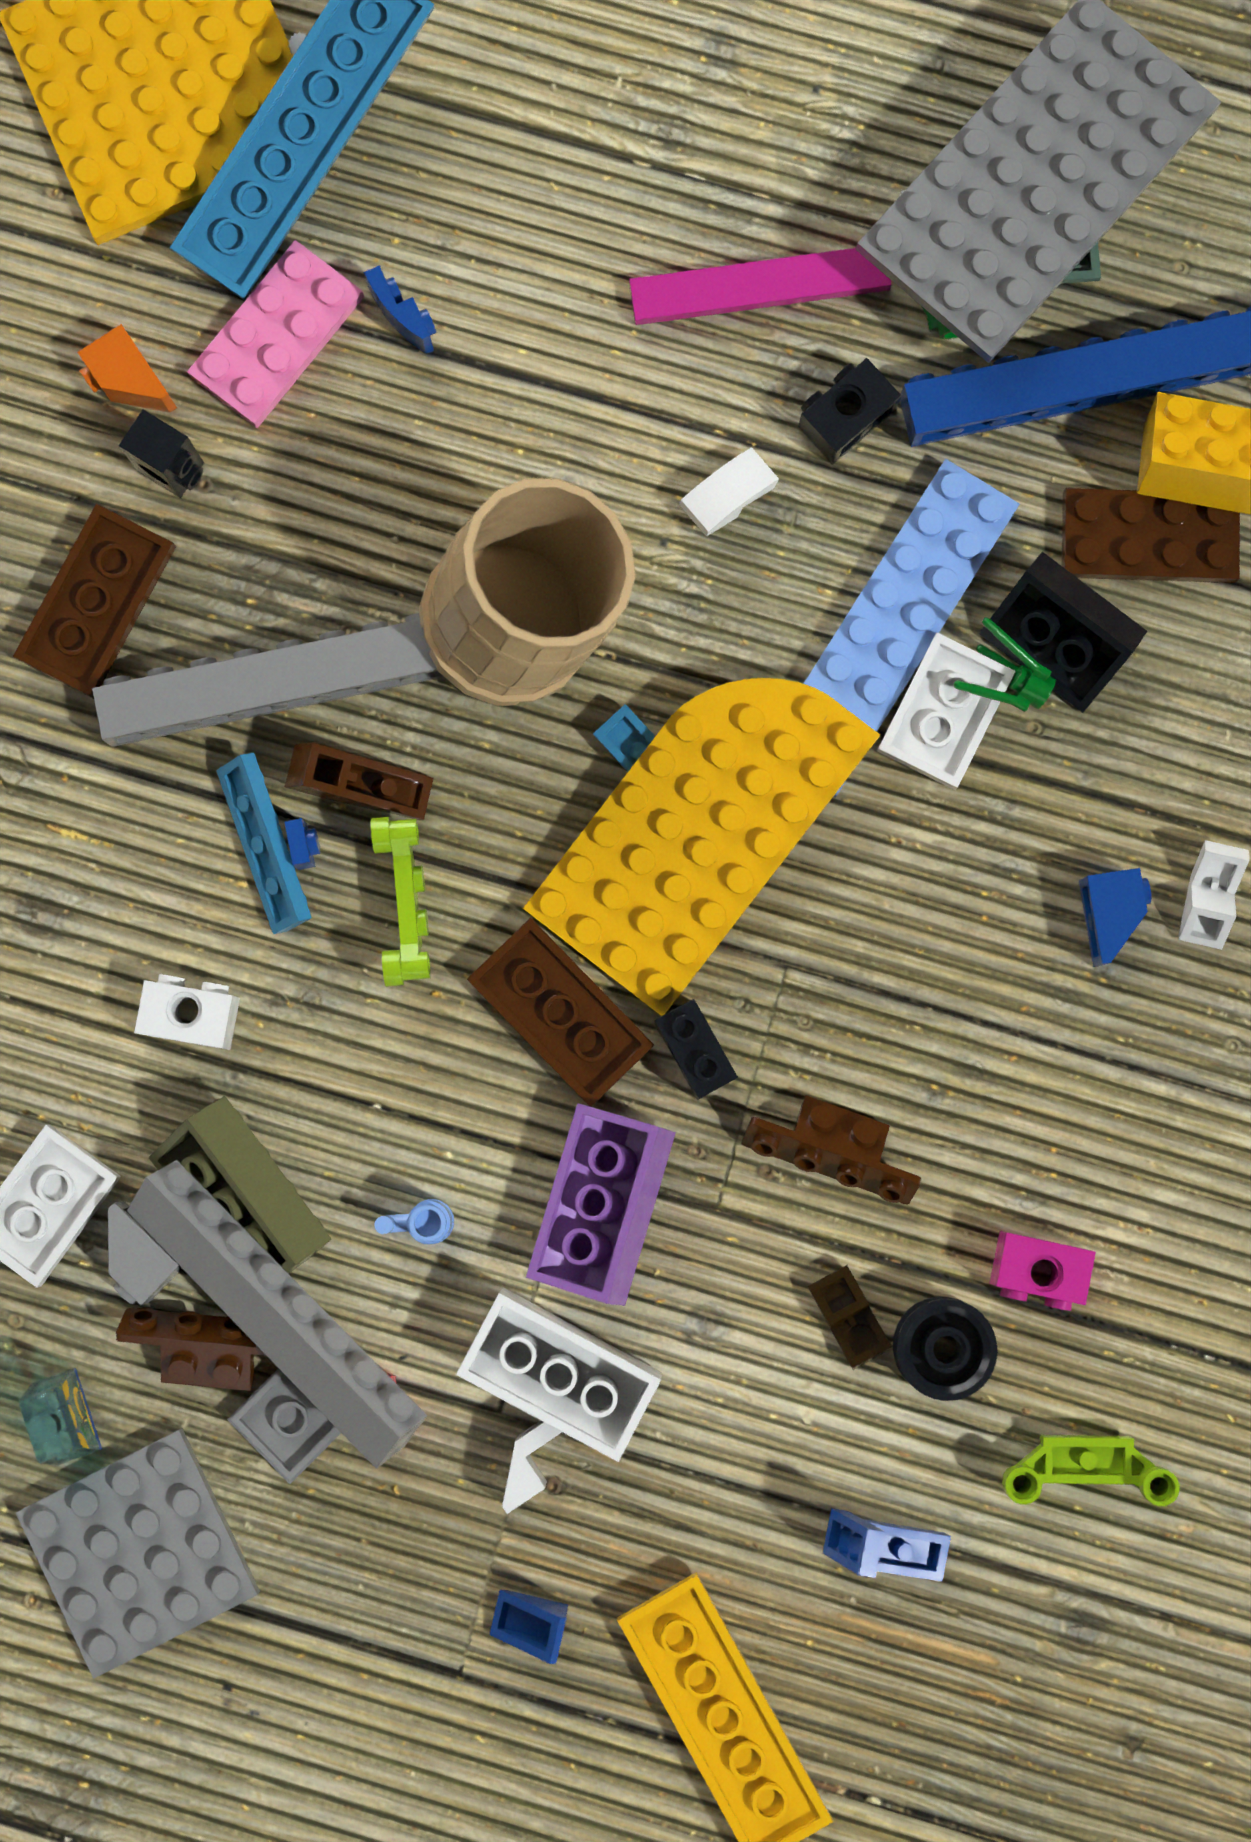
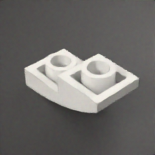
(728, 490)

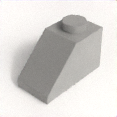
(136, 1258)

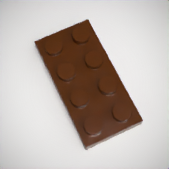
(1147, 538)
(94, 600)
(560, 1012)

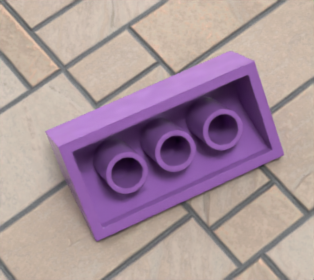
(600, 1205)

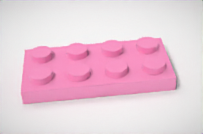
(276, 334)

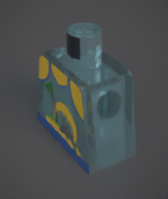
(59, 1419)

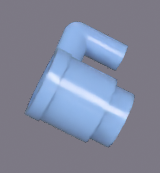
(427, 1222)

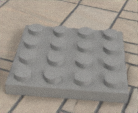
(137, 1553)

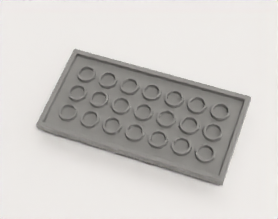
(1037, 176)

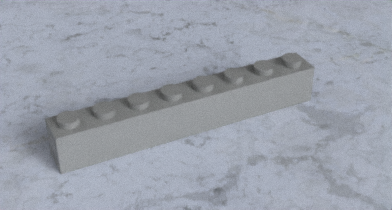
(263, 682)
(276, 1313)

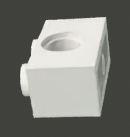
(160, 1012)

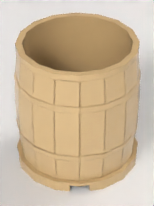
(527, 591)

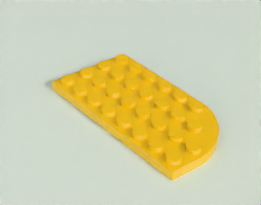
(699, 830)

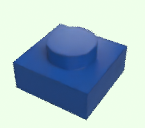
(302, 843)

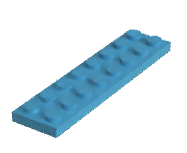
(297, 137)

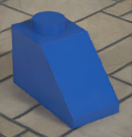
(1112, 910)

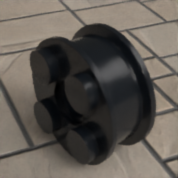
(974, 1353)

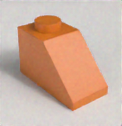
(123, 372)

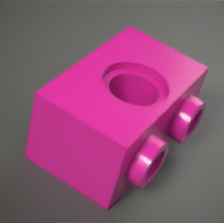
(1069, 1267)

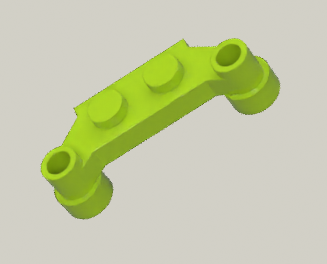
(409, 961)
(1088, 1461)

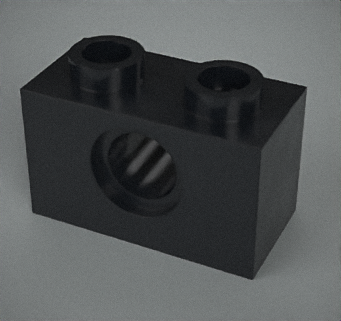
(838, 433)
(162, 454)
(695, 1049)

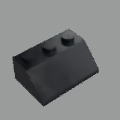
(1066, 630)

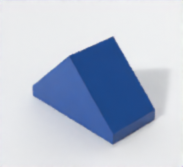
(530, 1624)

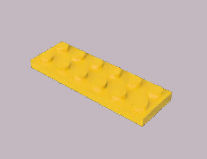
(723, 1716)

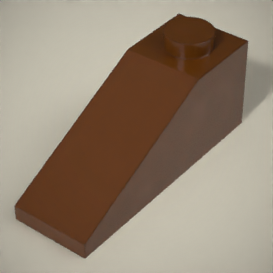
(358, 781)

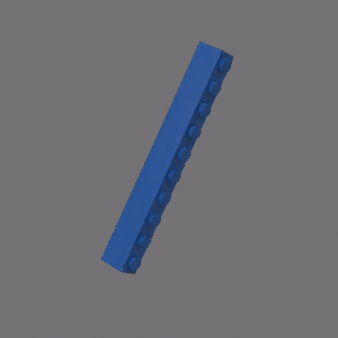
(1077, 378)

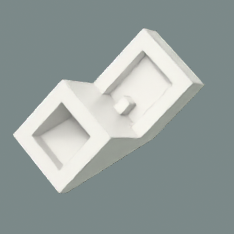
(1211, 894)
(524, 1476)

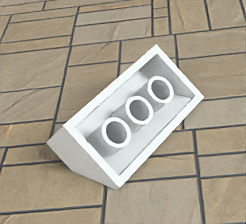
(560, 1374)

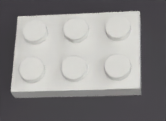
(940, 725)
(49, 1203)

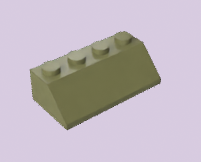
(245, 1181)

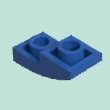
(403, 315)

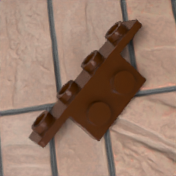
(836, 1146)
(194, 1347)

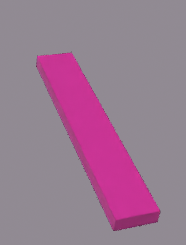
(754, 285)

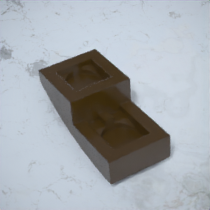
(849, 1317)

